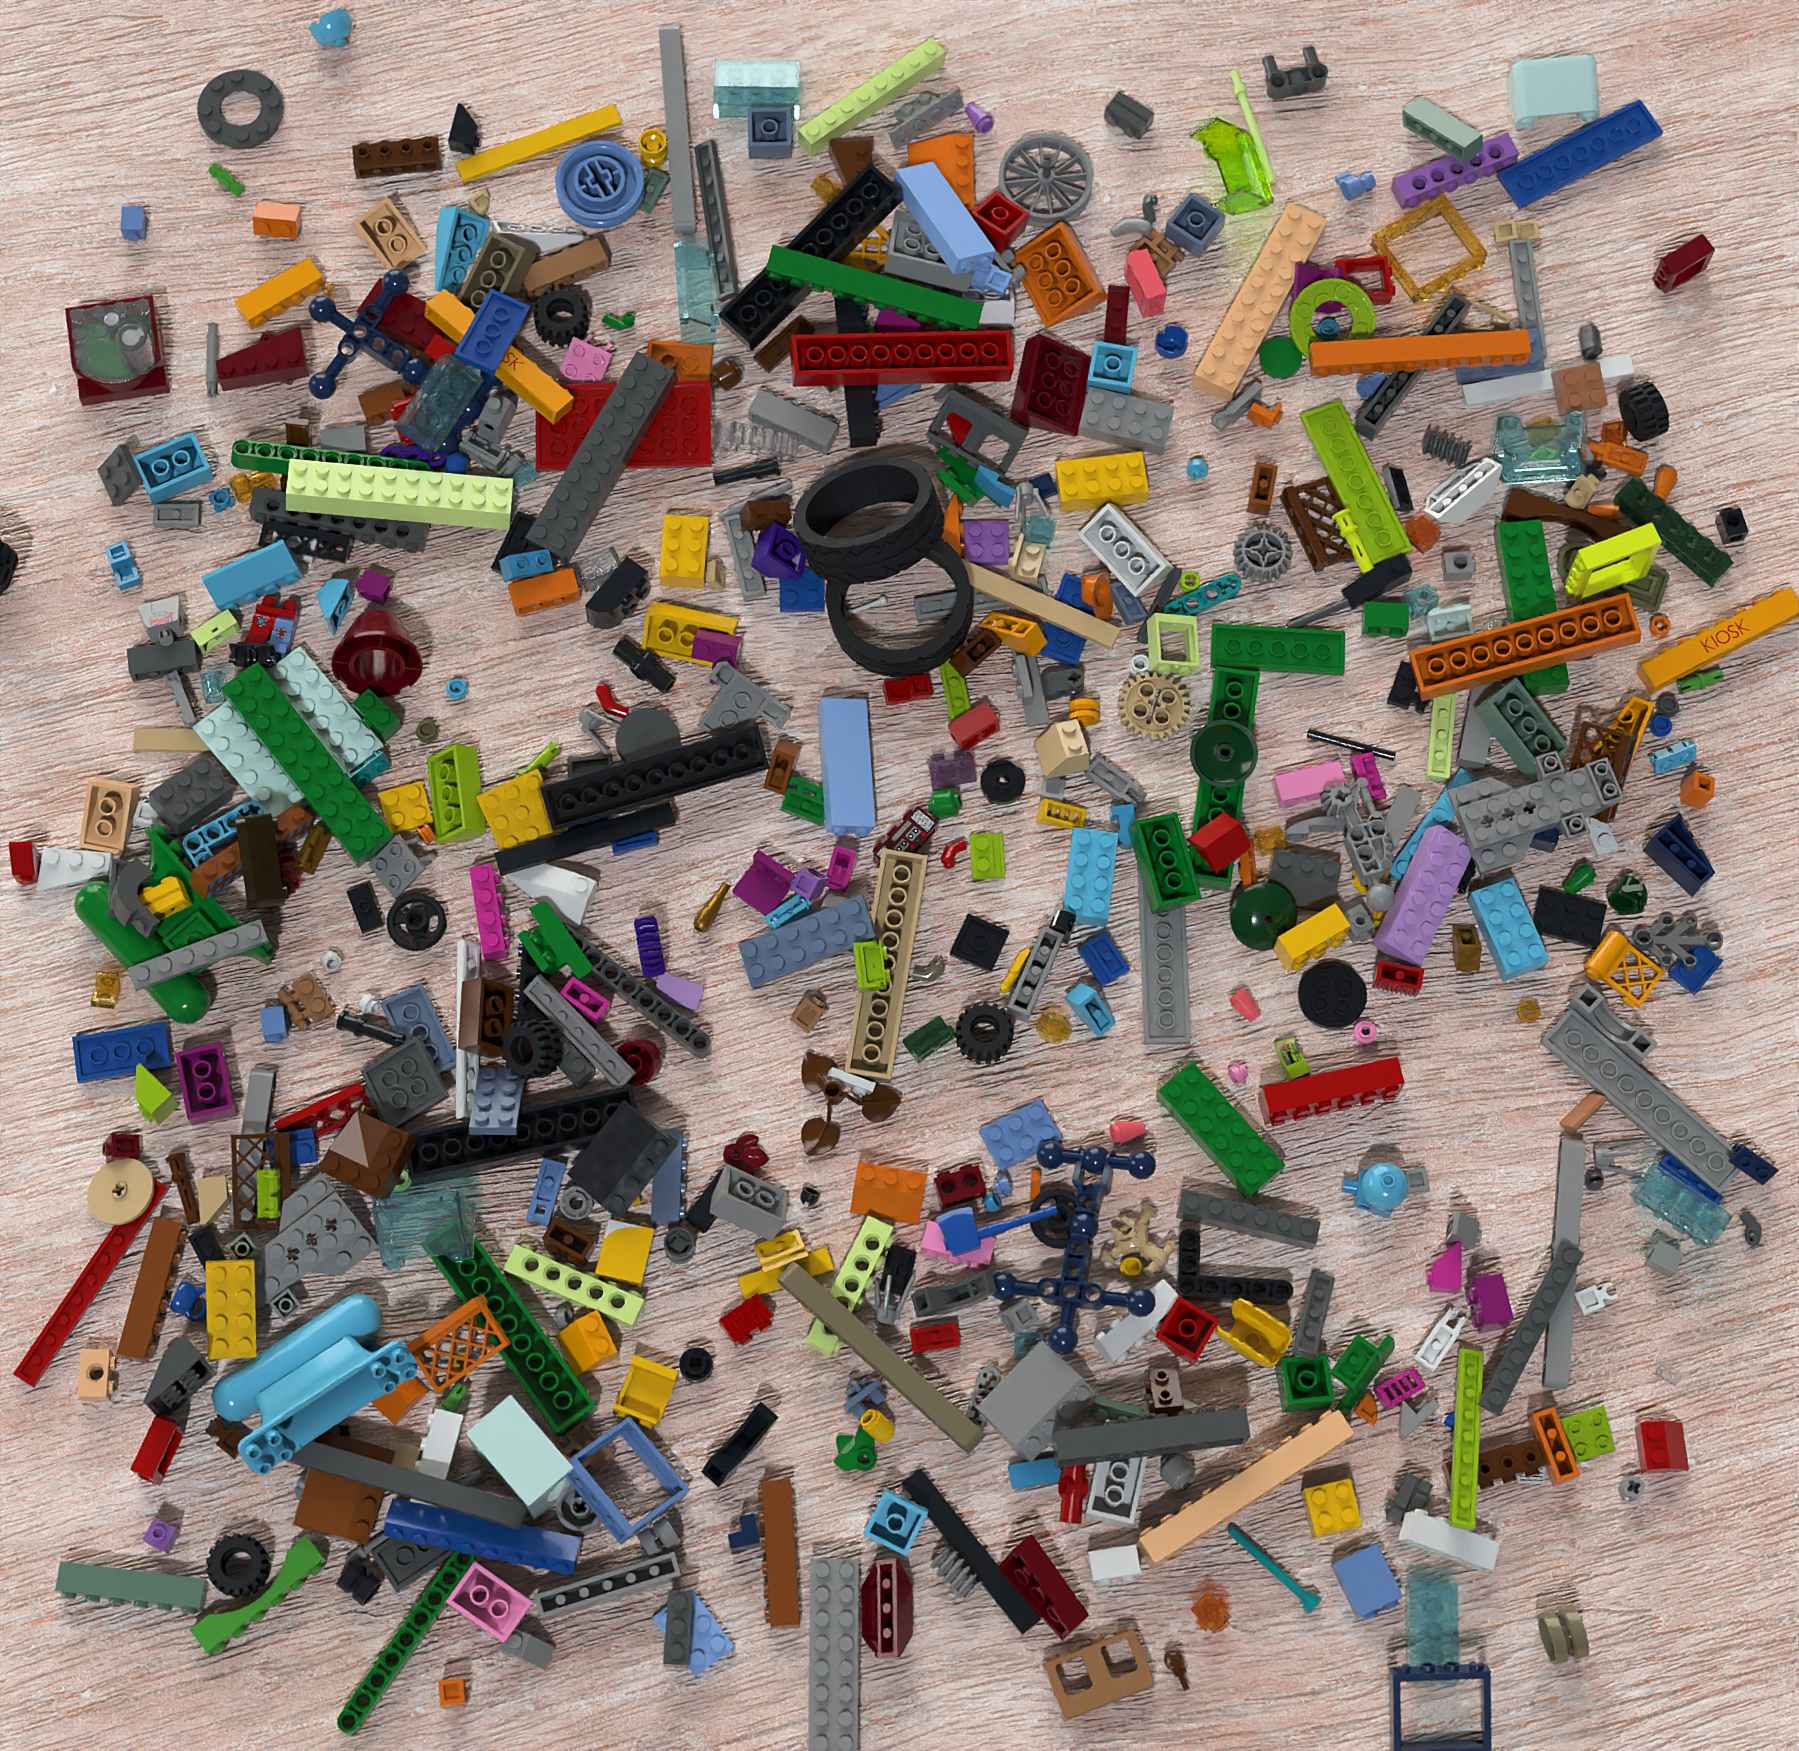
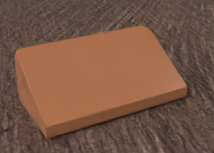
(1582, 1112)

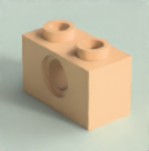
(90, 1362)

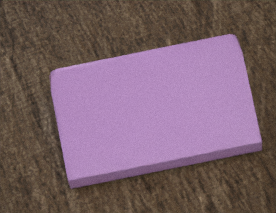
(679, 991)

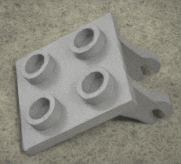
(398, 865)

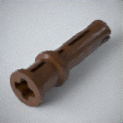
(178, 1178)

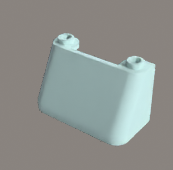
(1553, 89)

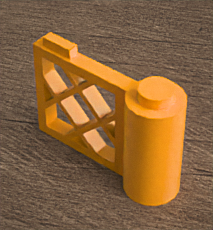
(853, 258)
(1606, 962)

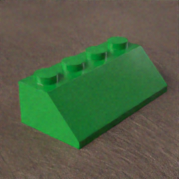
(1164, 863)

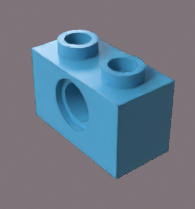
(526, 565)

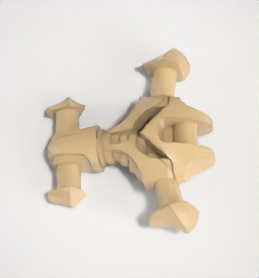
(1134, 1238)

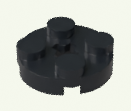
(1002, 795)

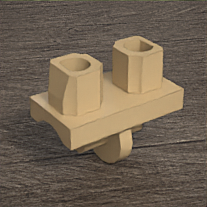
(1582, 492)

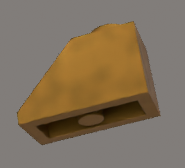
(1466, 948)

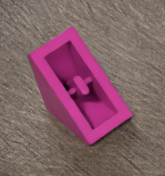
(841, 868)

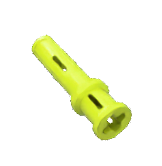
(1350, 534)

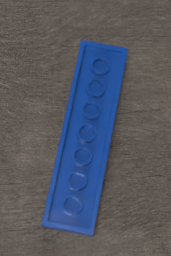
(1579, 154)

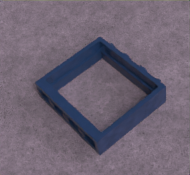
(1434, 1672)

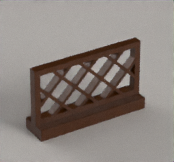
(1304, 525)
(1620, 761)
(281, 1161)

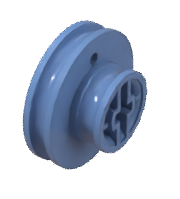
(609, 167)

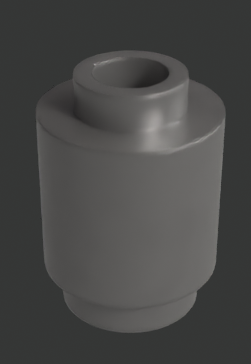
(1590, 341)

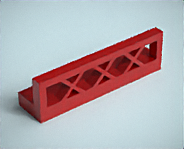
(322, 1108)

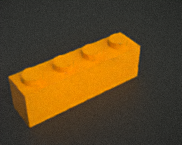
(280, 294)

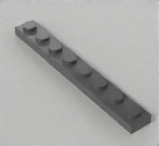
(716, 220)
(1530, 1329)

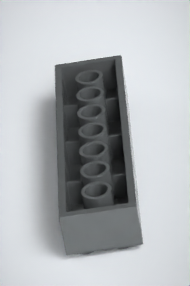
(1150, 1437)

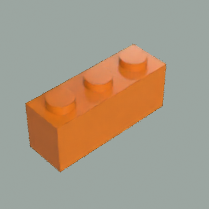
(544, 591)
(1553, 1447)

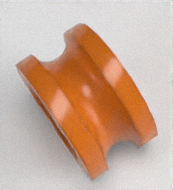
(1654, 628)
(426, 834)

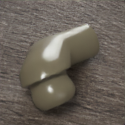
(931, 973)

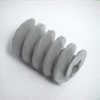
(956, 1574)

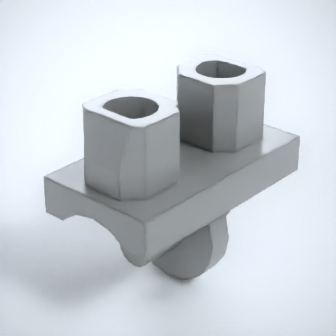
(1004, 259)

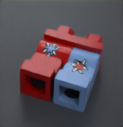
(274, 625)

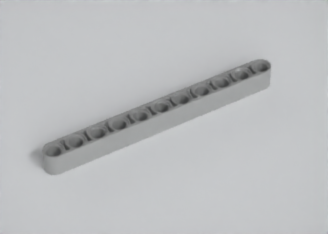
(677, 129)
(1565, 1228)

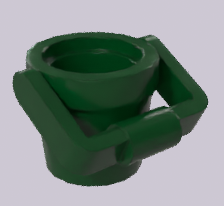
(1628, 896)

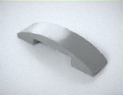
(1301, 830)

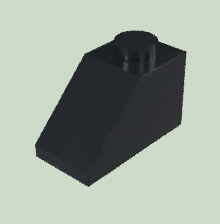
(464, 132)

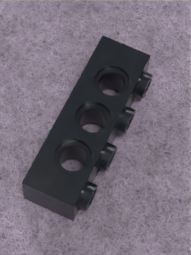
(526, 973)

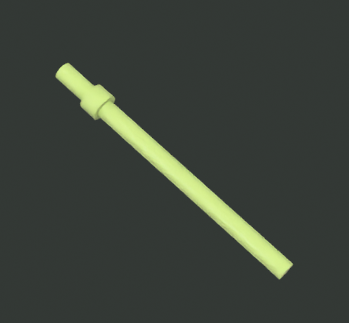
(1240, 92)

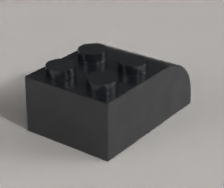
(618, 595)

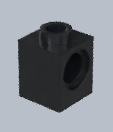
(1731, 534)

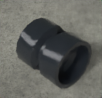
(361, 1585)

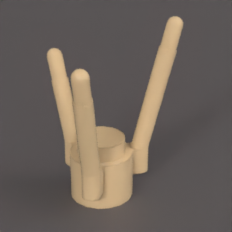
(1499, 319)

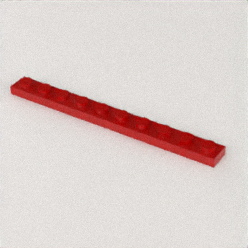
(83, 1293)

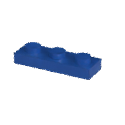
(1678, 1170)

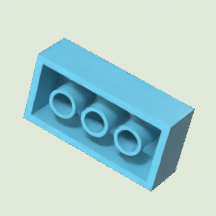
(1090, 876)
(1508, 929)

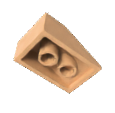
(388, 235)
(108, 815)

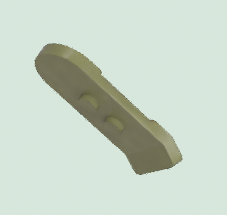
(1644, 592)

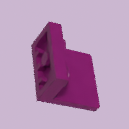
(1306, 275)
(764, 884)

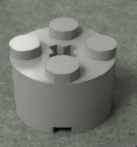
(581, 1523)

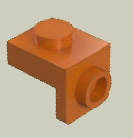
(1263, 417)

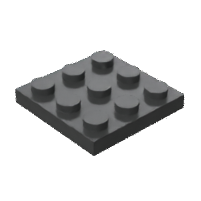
(405, 1083)

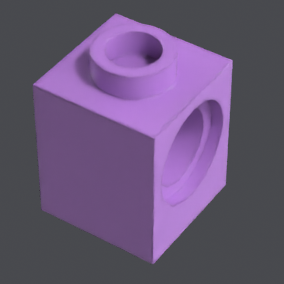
(809, 883)
(161, 1535)

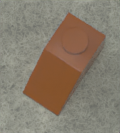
(782, 766)

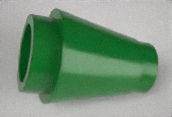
(1579, 879)

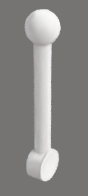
(882, 600)

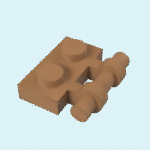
(1162, 261)
(311, 997)
(579, 1438)

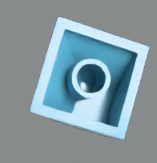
(335, 601)

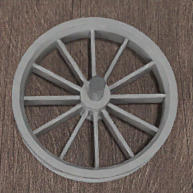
(1045, 180)

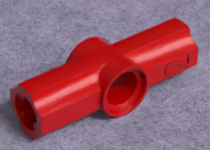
(1073, 1488)

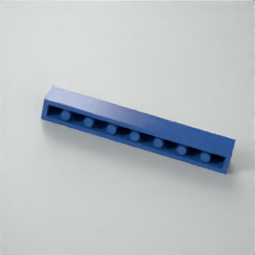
(479, 1537)

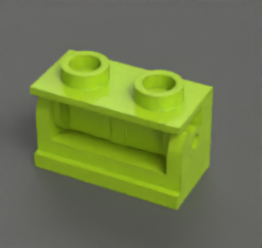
(870, 966)

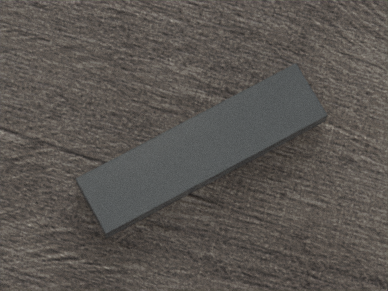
(1313, 1316)

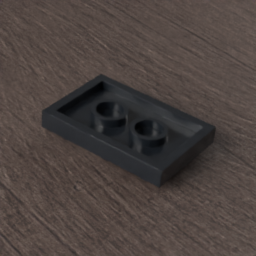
(1569, 918)

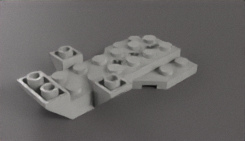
(1555, 801)
(332, 1254)

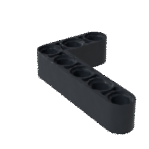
(1222, 1283)

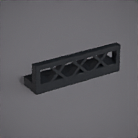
(324, 538)

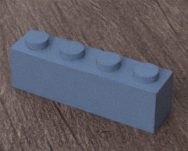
(668, 1185)

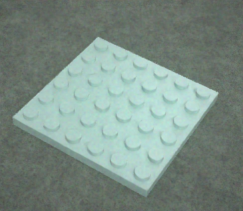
(319, 706)

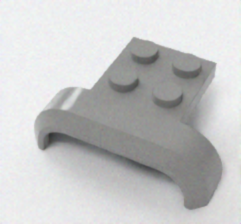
(739, 703)

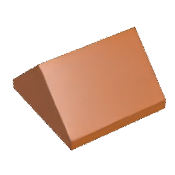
(401, 1400)

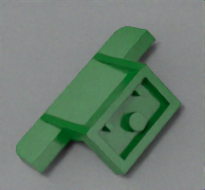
(960, 479)
(553, 945)
(1359, 1367)

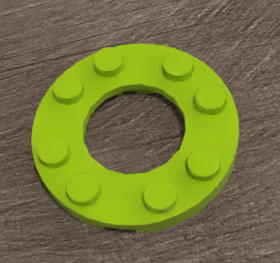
(1330, 290)

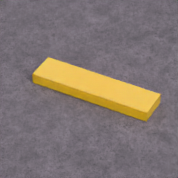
(757, 1282)

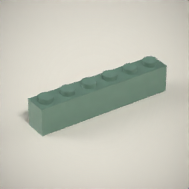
(131, 1586)

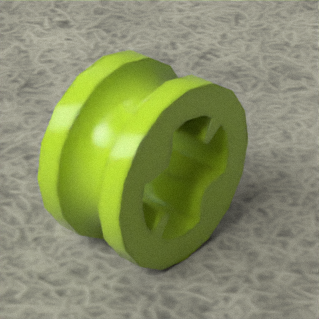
(1189, 575)

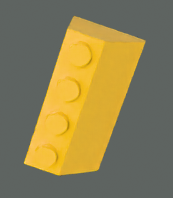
(672, 629)

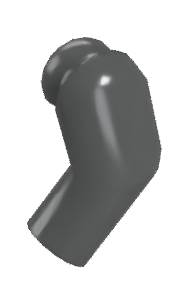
(1147, 207)
(1753, 1230)

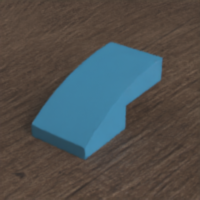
(989, 483)
(123, 565)
(1033, 1473)

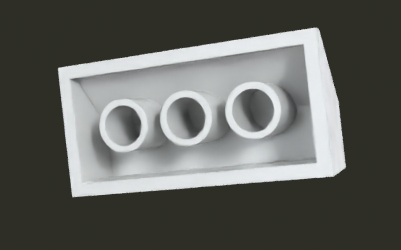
(1125, 550)

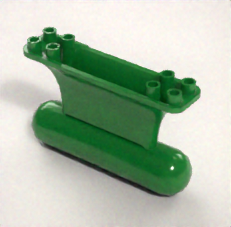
(184, 996)

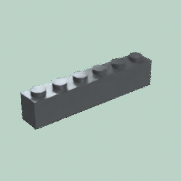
(1248, 1219)

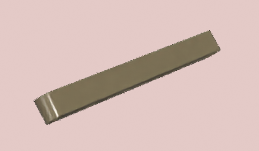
(881, 1357)

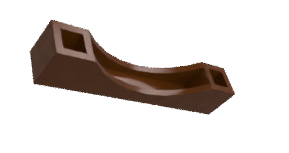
(1527, 507)

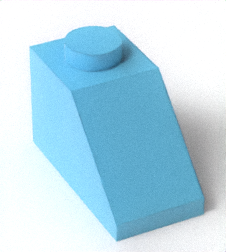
(1090, 1009)

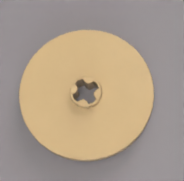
(107, 1183)

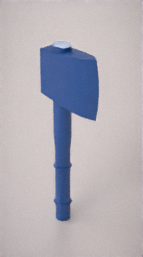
(963, 1236)

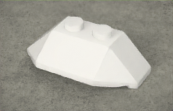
(1464, 492)

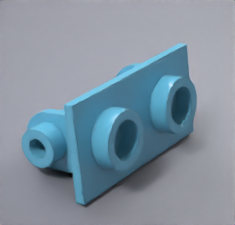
(1681, 754)
(789, 912)

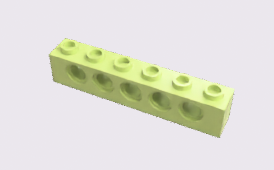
(871, 1231)
(626, 1315)

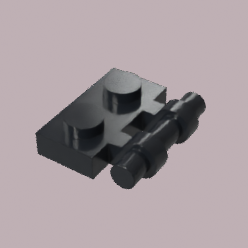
(1403, 690)

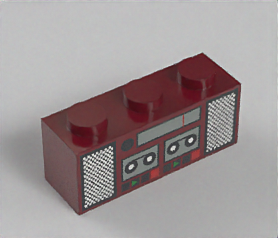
(910, 835)

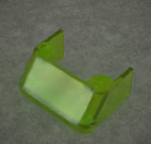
(1238, 165)

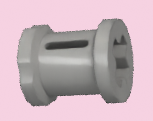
(1631, 1481)

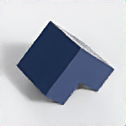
(748, 1537)

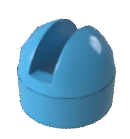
(992, 1202)

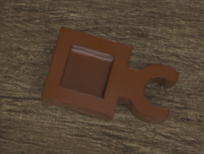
(228, 1438)

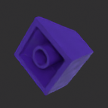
(778, 554)

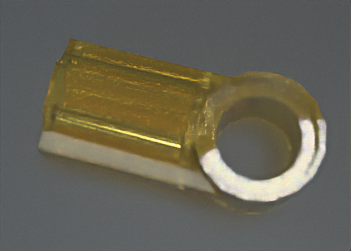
(824, 189)
(244, 485)

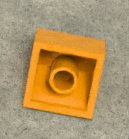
(587, 1344)

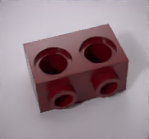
(962, 1192)

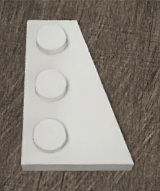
(69, 867)

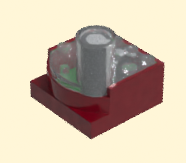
(117, 350)

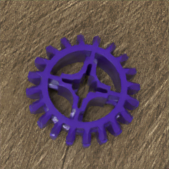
(649, 946)

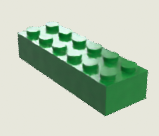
(1220, 1131)

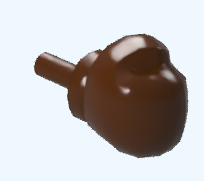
(1175, 1662)

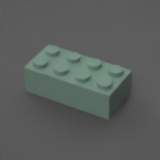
(1520, 726)

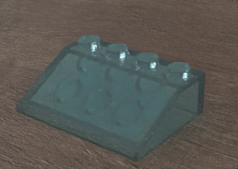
(755, 85)

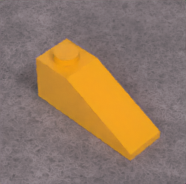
(1015, 633)

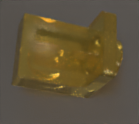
(106, 990)

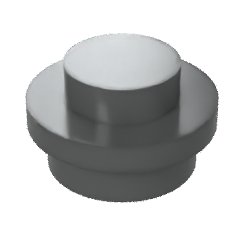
(1667, 706)

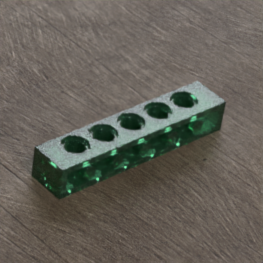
(1676, 544)

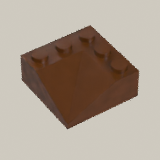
(368, 1155)

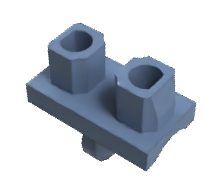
(872, 1391)

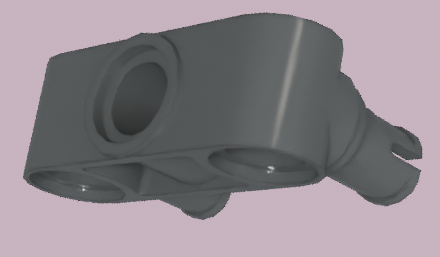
(1297, 79)

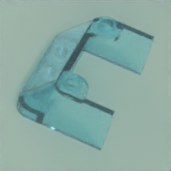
(695, 293)

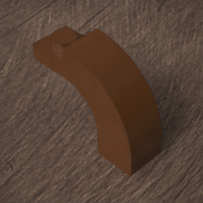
(297, 434)

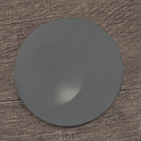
(646, 733)

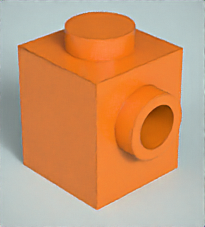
(1697, 790)

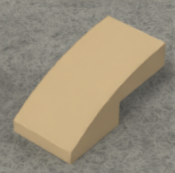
(1511, 230)

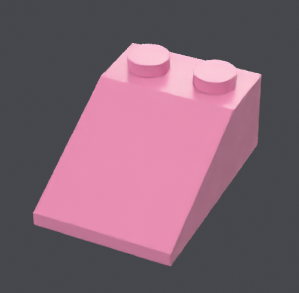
(489, 1602)

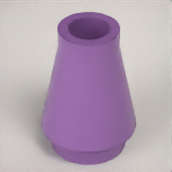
(980, 119)

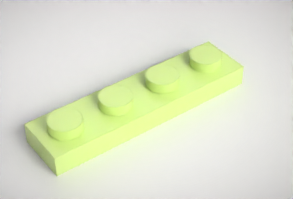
(1441, 737)

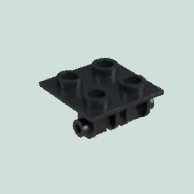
(248, 654)

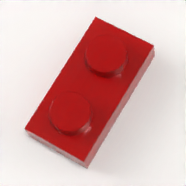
(958, 427)
(934, 1338)

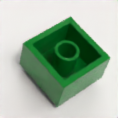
(1304, 1384)

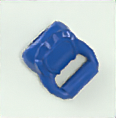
(186, 1299)

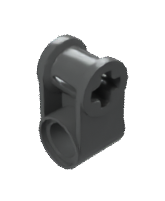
(1060, 685)

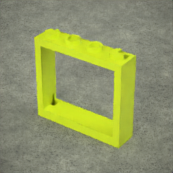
(1638, 543)

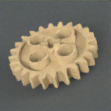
(1173, 713)

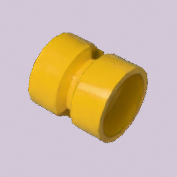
(653, 148)

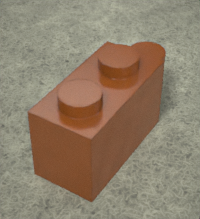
(377, 403)

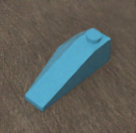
(457, 242)

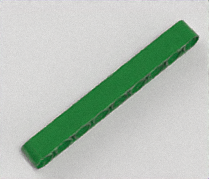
(276, 457)
(404, 1652)

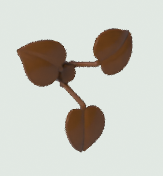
(821, 1136)

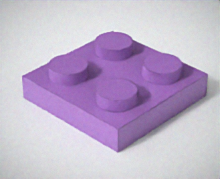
(986, 542)

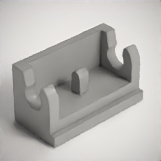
(483, 452)

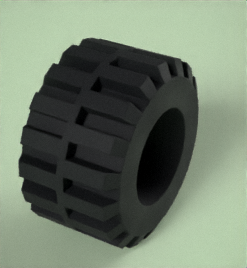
(556, 302)
(1644, 411)
(989, 1015)
(545, 1044)
(220, 1556)

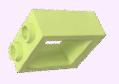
(1173, 623)

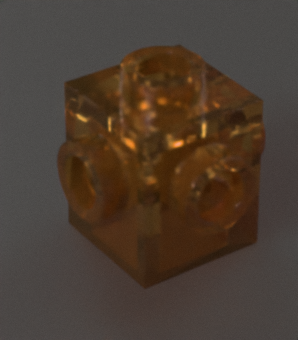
(1206, 1607)

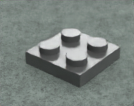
(120, 475)

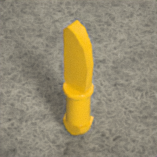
(1014, 972)

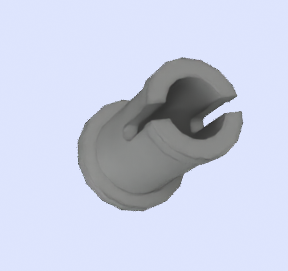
(510, 466)

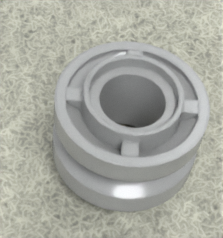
(584, 1211)

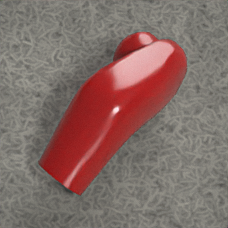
(608, 703)

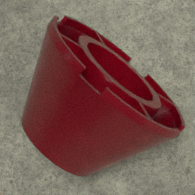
(377, 655)

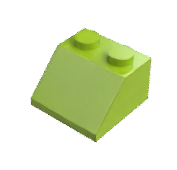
(153, 1098)

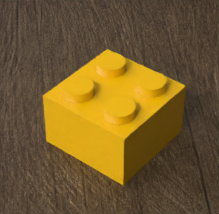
(1331, 1509)

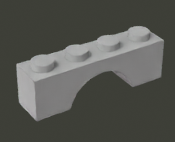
(1595, 1011)

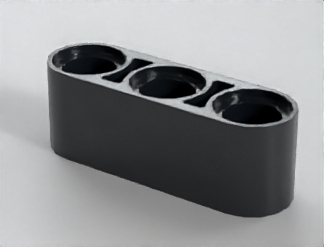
(699, 1214)

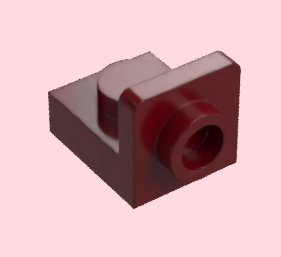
(121, 1147)

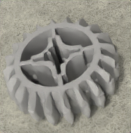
(1280, 553)

